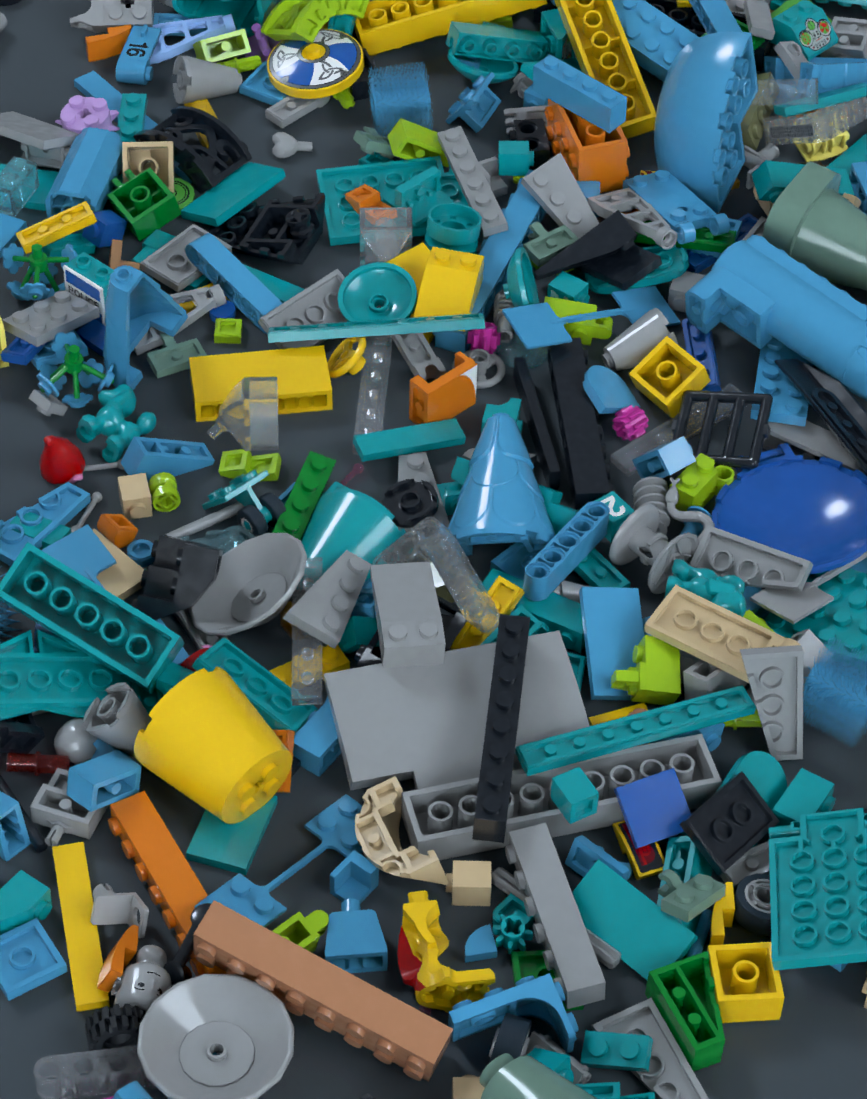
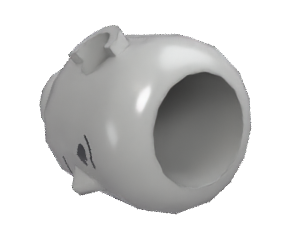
(144, 980)

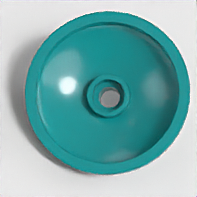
(501, 69)
(521, 282)
(376, 286)

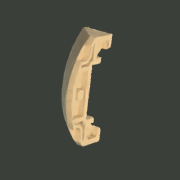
(379, 836)

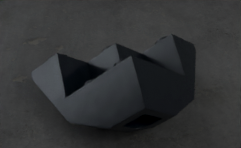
(178, 576)

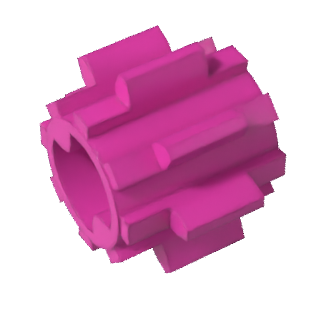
(484, 339)
(630, 423)

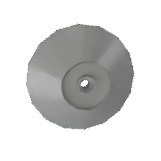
(251, 584)
(209, 1017)

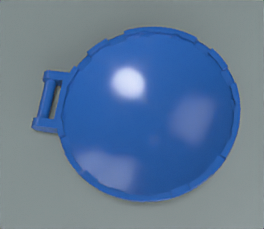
(798, 508)

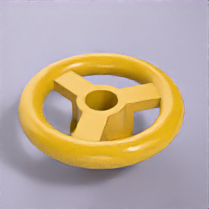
(349, 359)

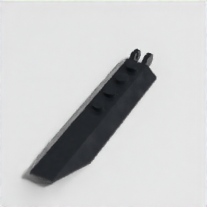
(832, 404)

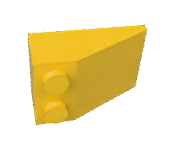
(449, 283)

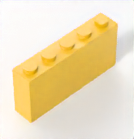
(300, 375)

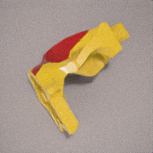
(418, 953)

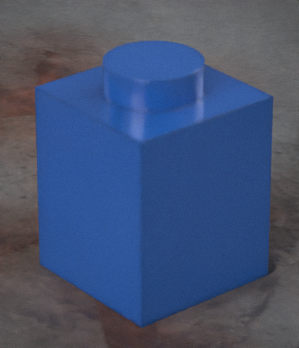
(107, 227)

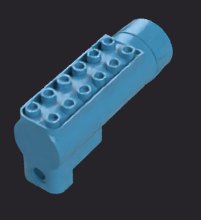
(773, 296)

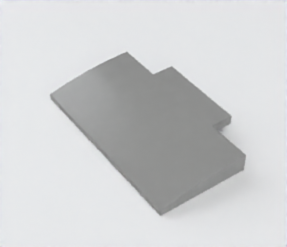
(433, 718)

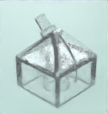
(384, 233)
(251, 414)

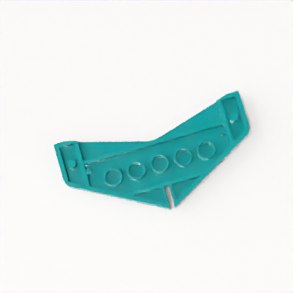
(55, 678)

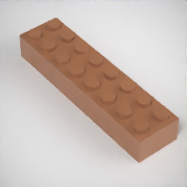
(322, 991)

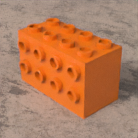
(588, 149)

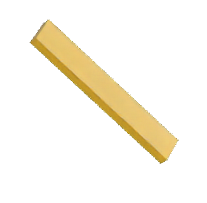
(80, 934)

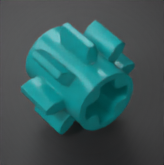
(514, 924)

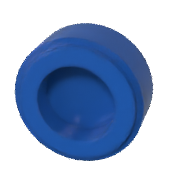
(223, 311)

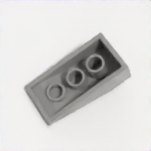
(407, 615)

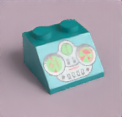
(807, 27)
(555, 33)

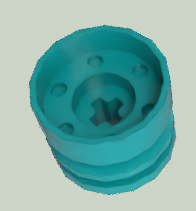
(453, 227)

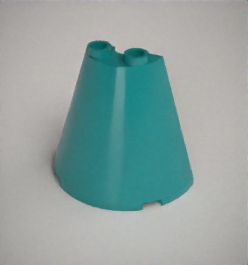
(350, 523)

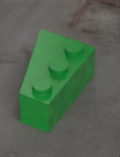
(689, 1008)

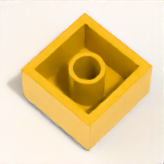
(667, 375)
(746, 982)

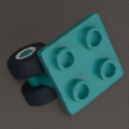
(256, 511)

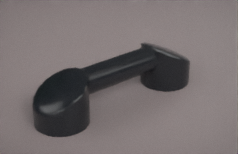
(177, 968)

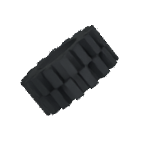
(114, 1027)

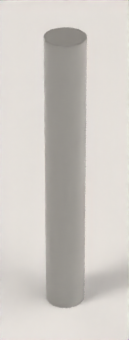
(207, 521)

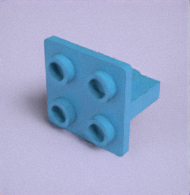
(475, 104)

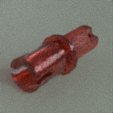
(36, 763)

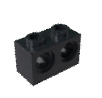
(534, 132)

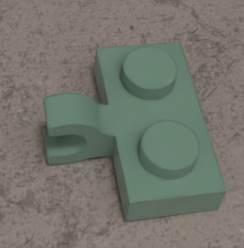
(372, 142)
(546, 245)
(173, 356)
(688, 898)

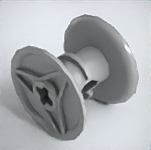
(639, 536)

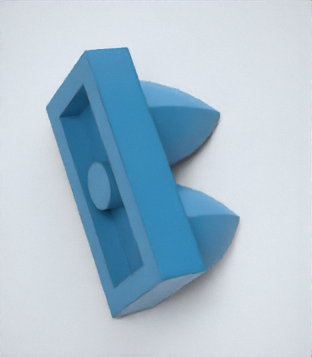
(585, 853)

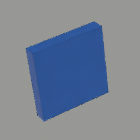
(653, 807)

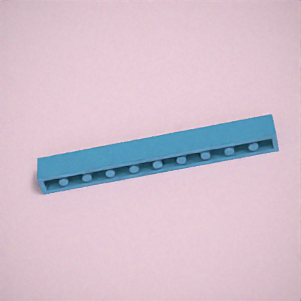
(497, 253)

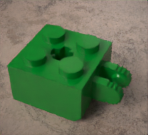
(143, 202)

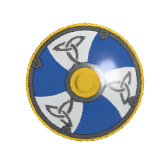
(317, 67)

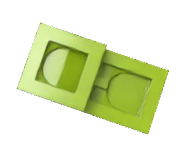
(241, 462)

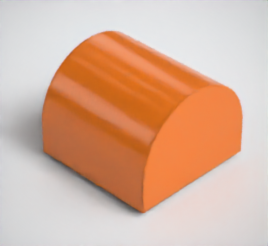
(117, 529)

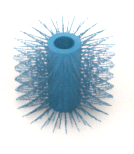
(400, 99)
(838, 690)

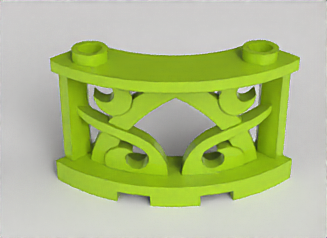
(304, 18)

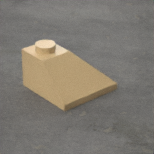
(157, 155)

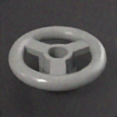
(484, 362)

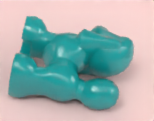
(111, 423)
(723, 591)

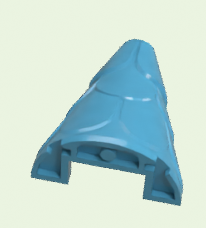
(831, 72)
(131, 308)
(501, 493)

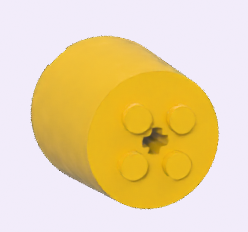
(214, 746)

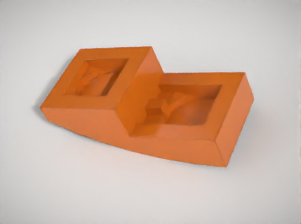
(107, 45)
(365, 198)
(118, 958)

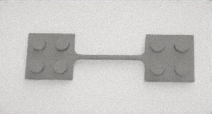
(799, 604)

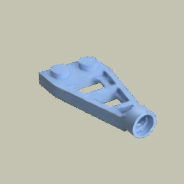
(216, 26)

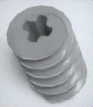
(653, 491)

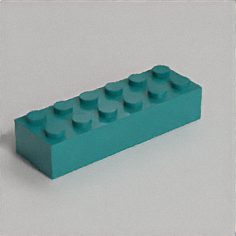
(89, 617)

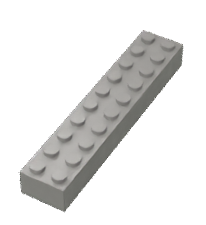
(444, 814)

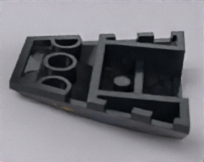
(264, 231)

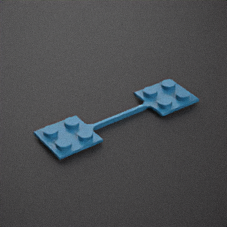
(541, 327)
(89, 557)
(336, 831)

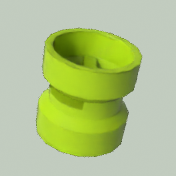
(164, 492)

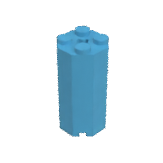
(86, 172)

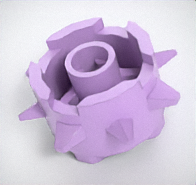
(85, 113)

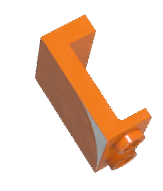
(445, 395)

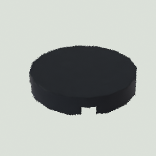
(411, 502)

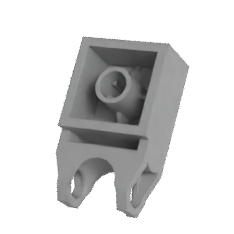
(114, 13)

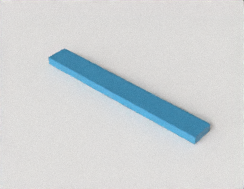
(95, 86)

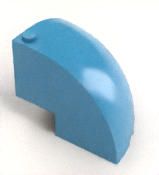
(703, 112)

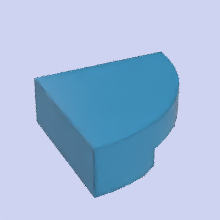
(480, 945)

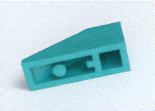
(22, 901)

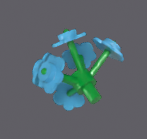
(40, 267)
(53, 378)

